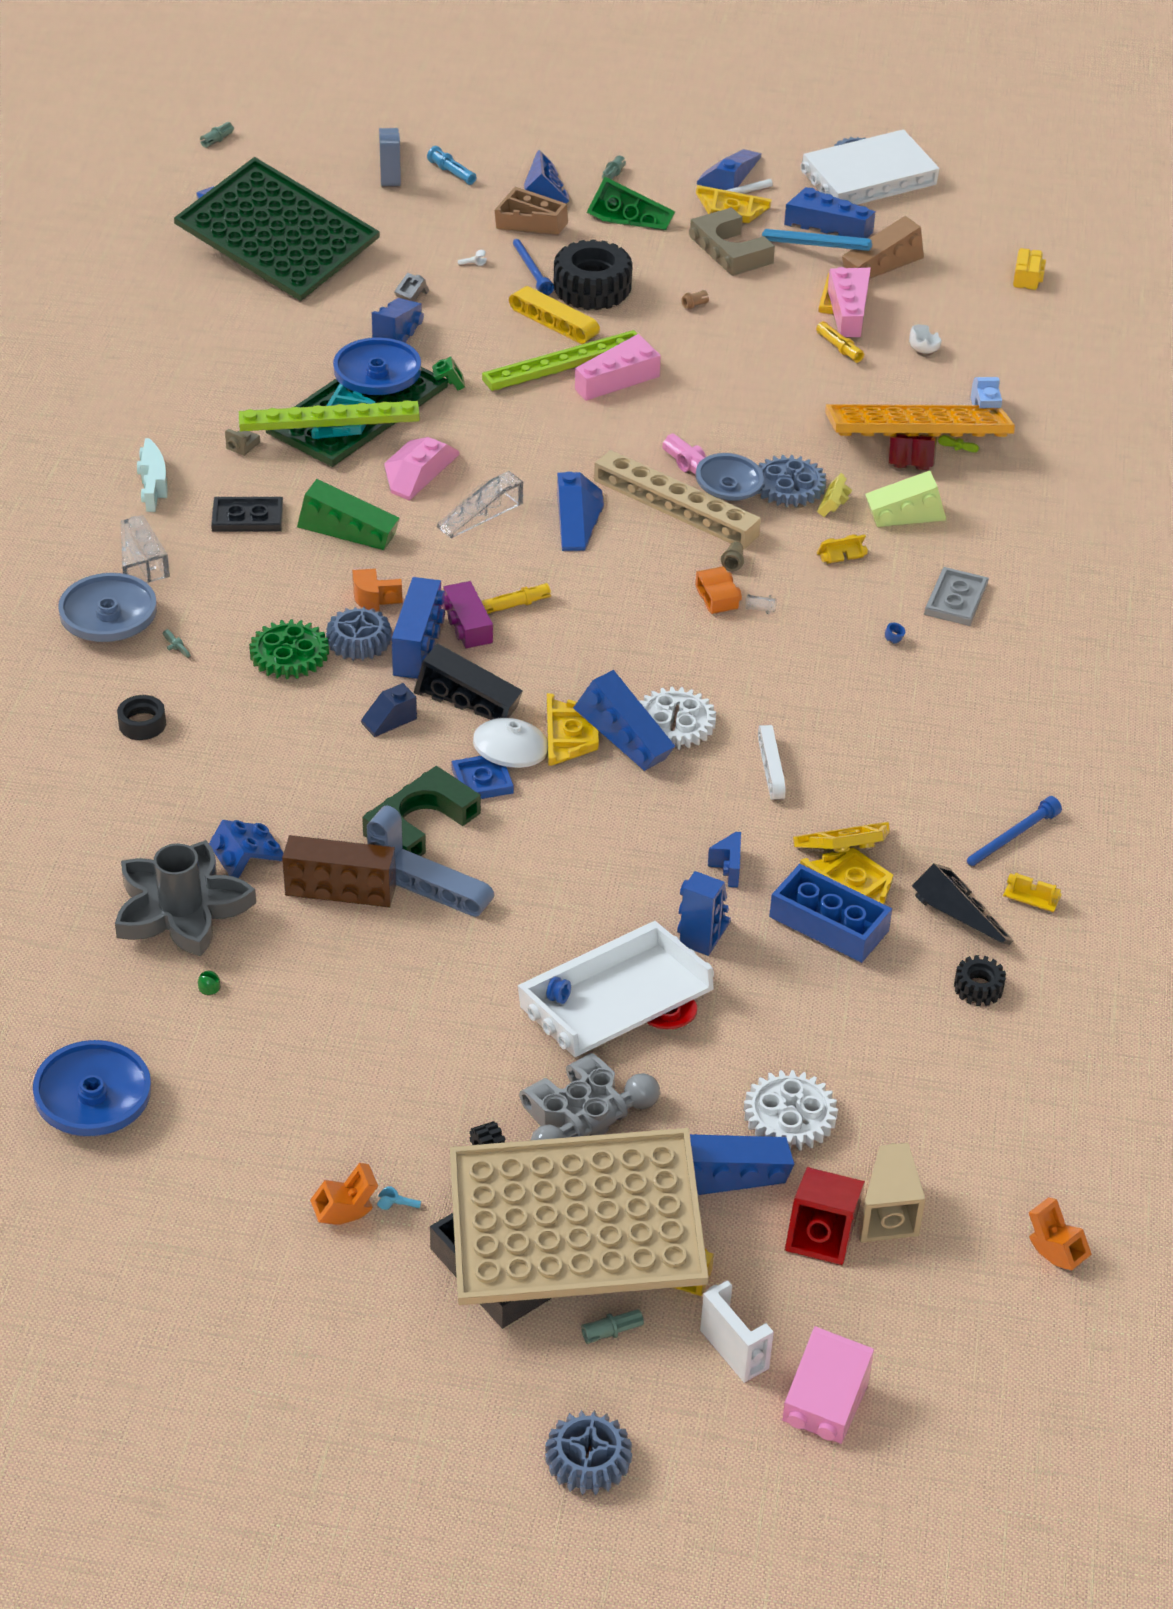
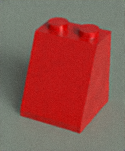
(824, 1215)

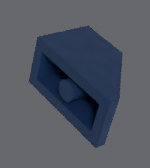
(391, 710)

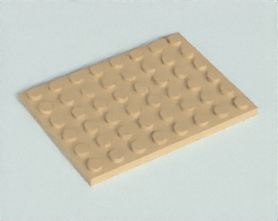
(576, 1216)

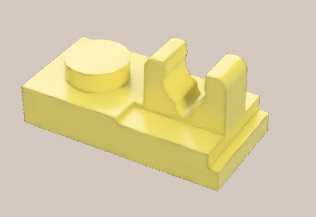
(835, 494)

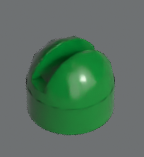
(208, 983)

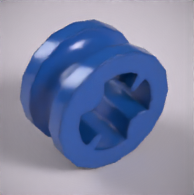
(558, 990)

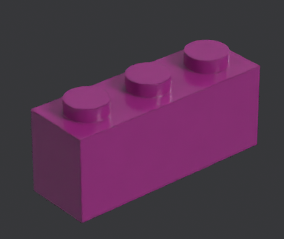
(467, 615)

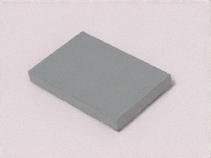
(956, 596)

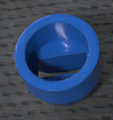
(897, 628)

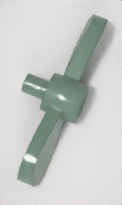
(176, 643)

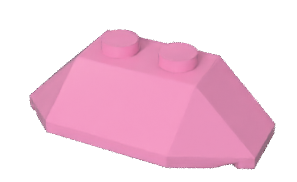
(417, 465)

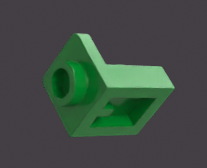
(450, 370)

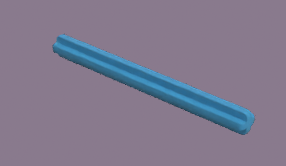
(818, 239)

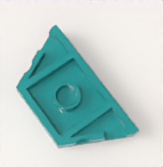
(344, 397)

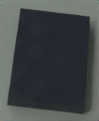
(247, 514)

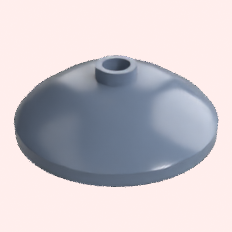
(729, 476)

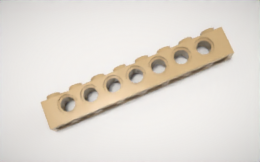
(677, 499)

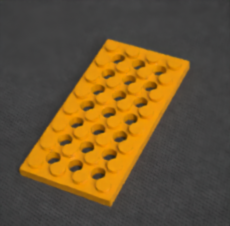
(918, 419)

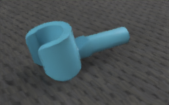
(390, 1196)

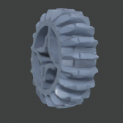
(358, 633)
(606, 1461)

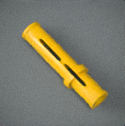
(844, 345)
(523, 596)

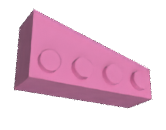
(848, 298)

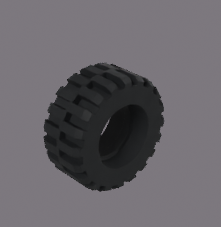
(592, 274)

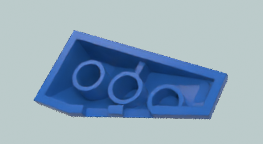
(730, 171)
(544, 179)
(578, 509)

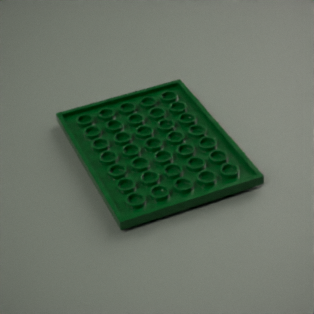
(277, 228)

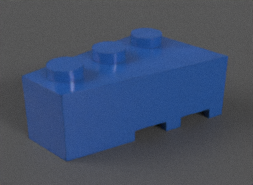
(397, 320)
(702, 912)

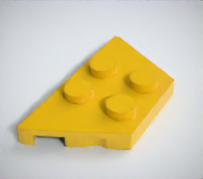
(746, 205)
(568, 732)
(842, 839)
(855, 872)

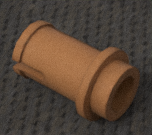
(690, 300)

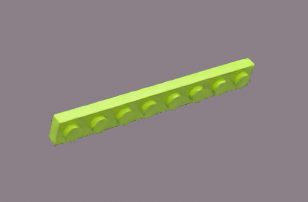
(551, 363)
(329, 416)

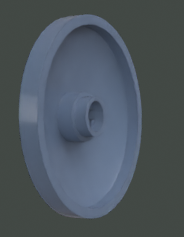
(107, 607)

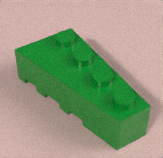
(345, 517)

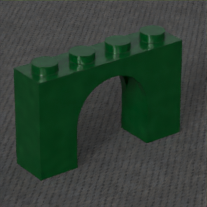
(432, 791)

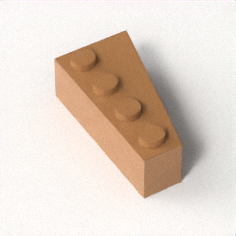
(891, 249)

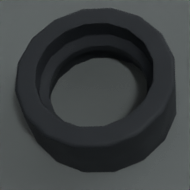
(144, 729)

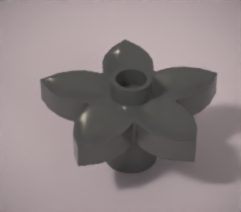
(179, 895)

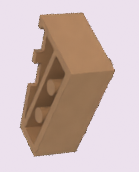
(531, 213)

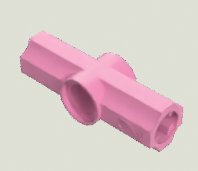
(685, 455)

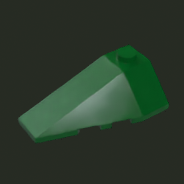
(624, 206)

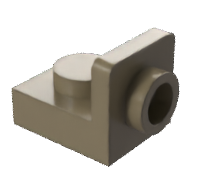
(242, 441)

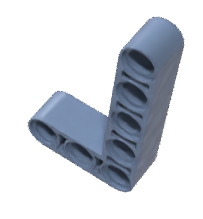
(390, 157)
(424, 875)

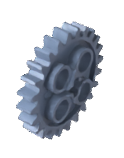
(791, 481)

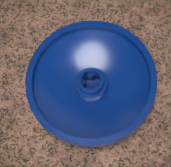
(377, 366)
(91, 1088)

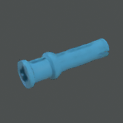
(446, 162)

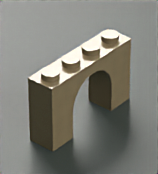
(734, 257)

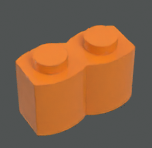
(718, 589)

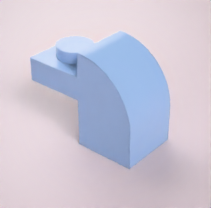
(986, 392)

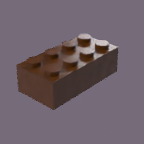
(339, 871)

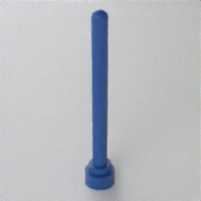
(543, 284)
(1047, 809)

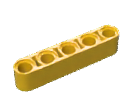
(554, 314)

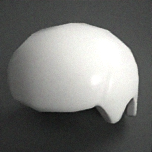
(923, 340)

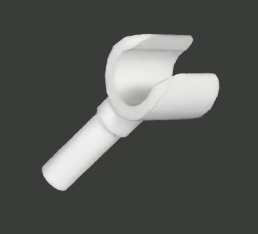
(476, 259)

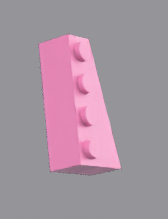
(618, 368)

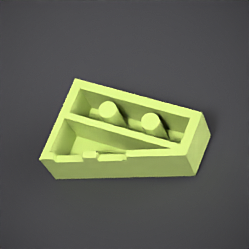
(907, 502)

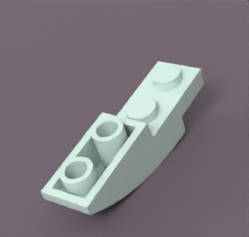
(153, 475)

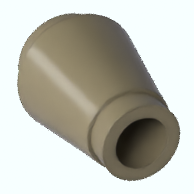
(733, 557)

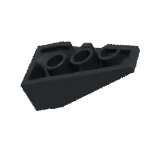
(949, 894)

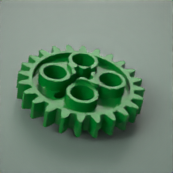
(289, 649)

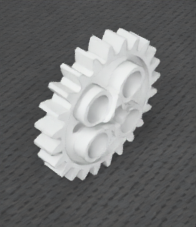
(693, 719)
(791, 1109)

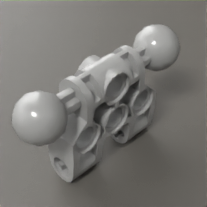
(586, 1103)

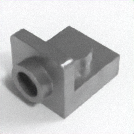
(411, 287)

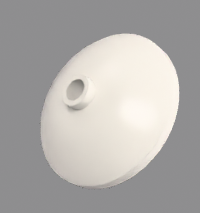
(510, 742)

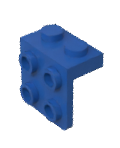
(239, 841)

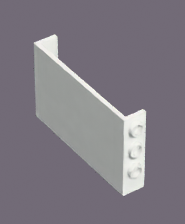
(871, 168)
(617, 988)

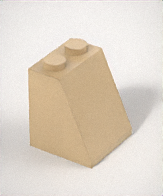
(893, 1197)

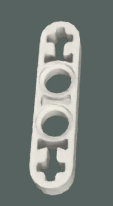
(771, 762)

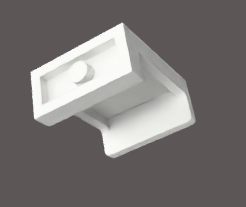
(742, 1349)

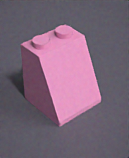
(828, 1385)

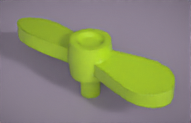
(958, 444)

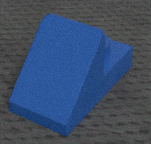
(727, 856)

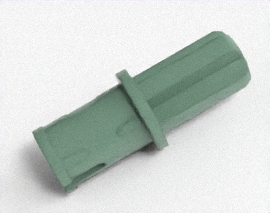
(216, 134)
(614, 167)
(611, 1326)

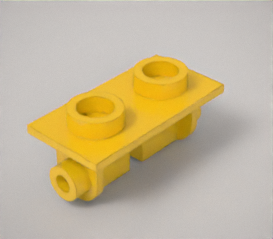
(832, 550)
(1041, 895)

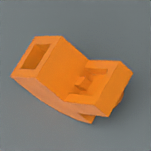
(374, 592)
(348, 1201)
(1056, 1241)

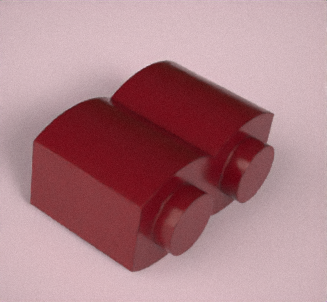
(913, 451)

